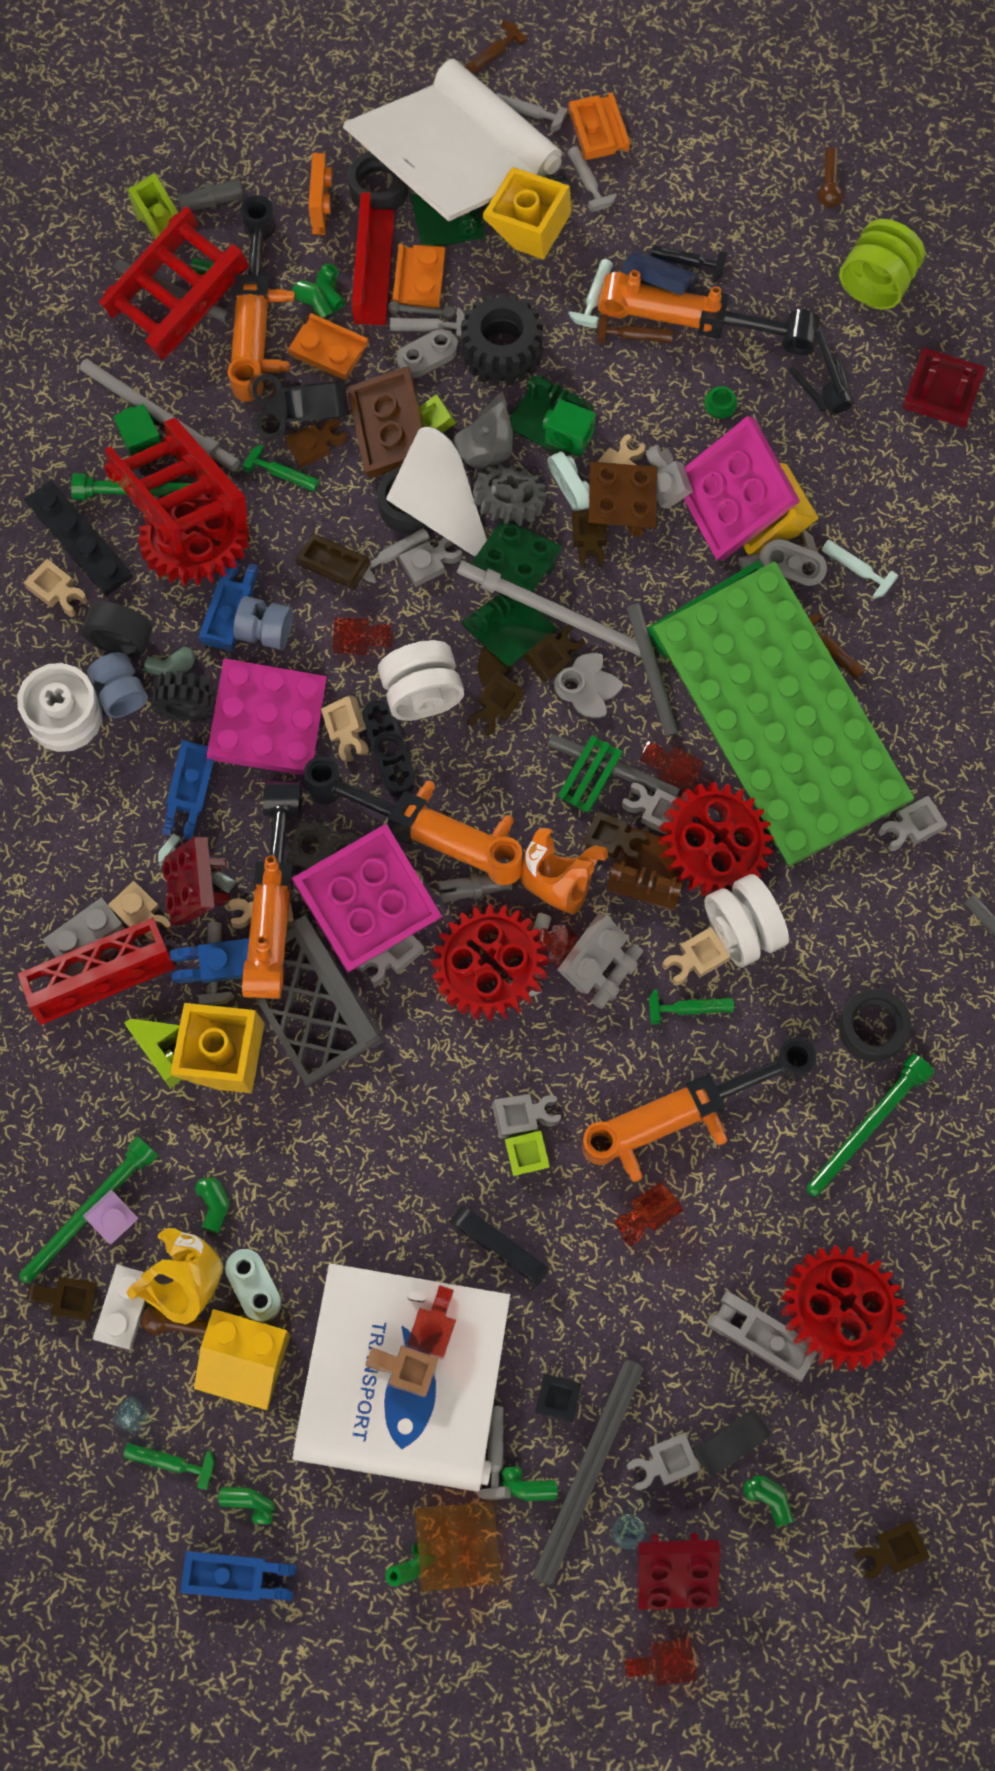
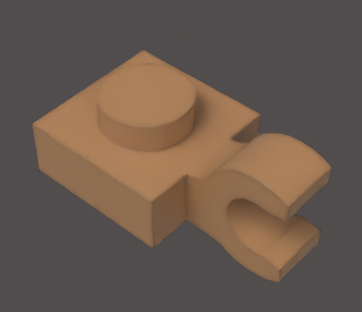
(409, 1370)

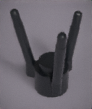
(836, 394)

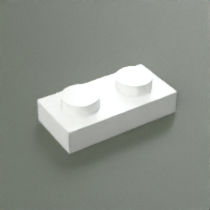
(119, 1314)

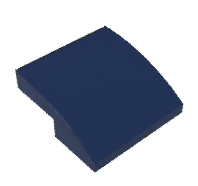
(661, 273)

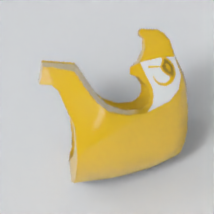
(195, 1274)

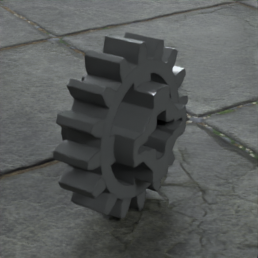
(509, 494)

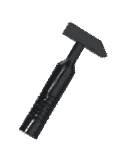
(690, 259)

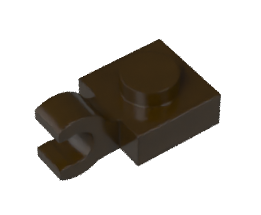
(70, 1299)

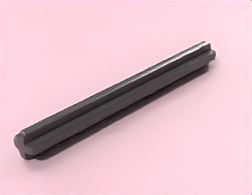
(588, 1473)

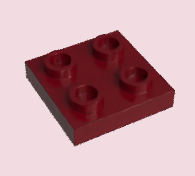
(944, 387)
(190, 881)
(678, 1573)

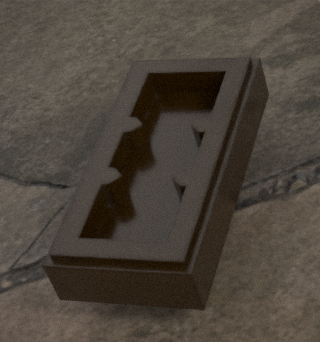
(333, 561)

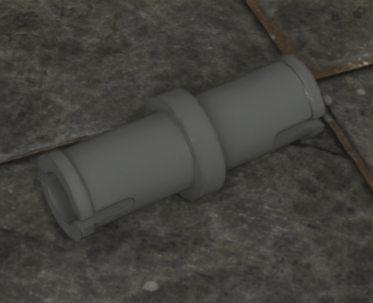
(211, 196)
(471, 886)

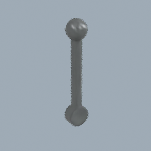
(447, 312)

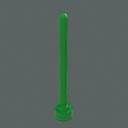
(85, 487)
(914, 1072)
(137, 1157)

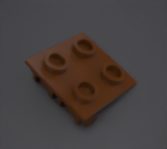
(623, 496)
(648, 879)

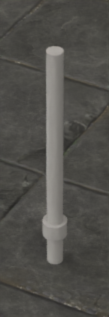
(211, 446)
(491, 581)

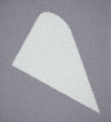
(437, 491)

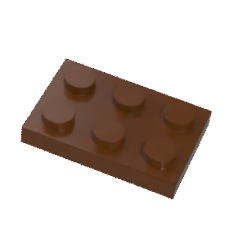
(385, 419)

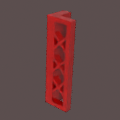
(372, 263)
(98, 977)

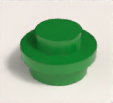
(720, 402)

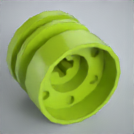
(882, 264)

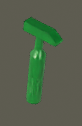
(279, 470)
(688, 1007)
(171, 1462)

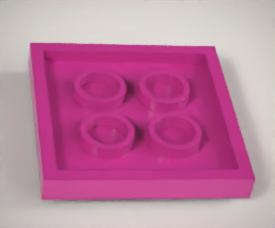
(737, 489)
(266, 717)
(366, 898)

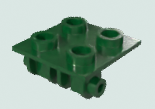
(437, 231)
(530, 412)
(517, 555)
(508, 628)

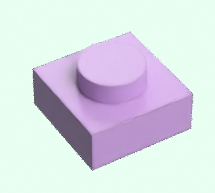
(110, 1217)

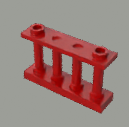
(197, 302)
(192, 461)

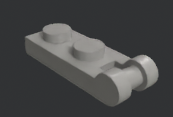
(762, 1336)

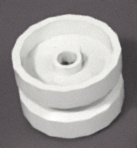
(420, 680)
(60, 707)
(747, 920)

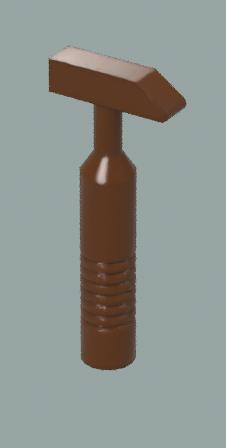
(496, 48)
(633, 332)
(837, 652)

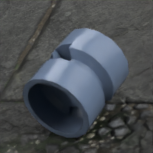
(258, 622)
(116, 686)

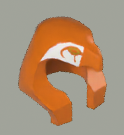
(558, 879)

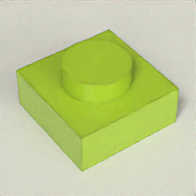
(436, 414)
(527, 1153)

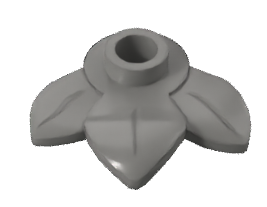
(593, 685)

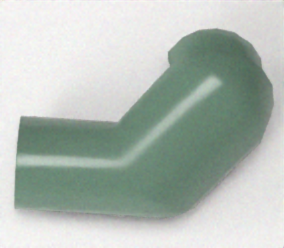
(179, 661)

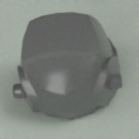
(488, 438)

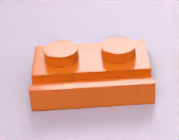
(598, 126)
(319, 198)
(419, 275)
(328, 346)

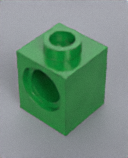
(569, 427)
(136, 429)

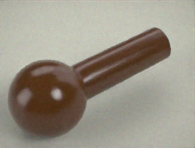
(830, 193)
(156, 1323)

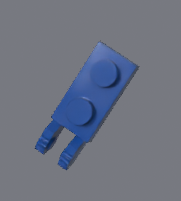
(220, 618)
(188, 786)
(217, 961)
(232, 1576)

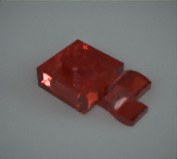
(355, 636)
(676, 768)
(559, 942)
(650, 1210)
(432, 1328)
(669, 1662)

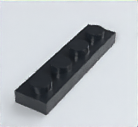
(78, 538)

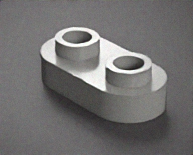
(428, 352)
(792, 560)

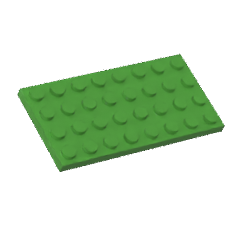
(782, 714)

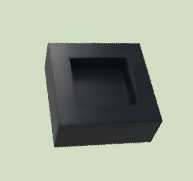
(558, 1398)

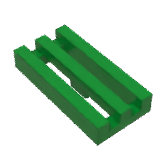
(604, 748)

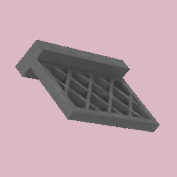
(340, 992)

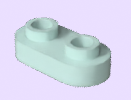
(565, 473)
(253, 1284)

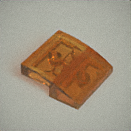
(457, 1546)

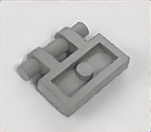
(592, 956)

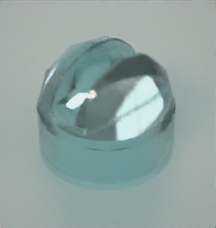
(129, 1414)
(629, 1524)

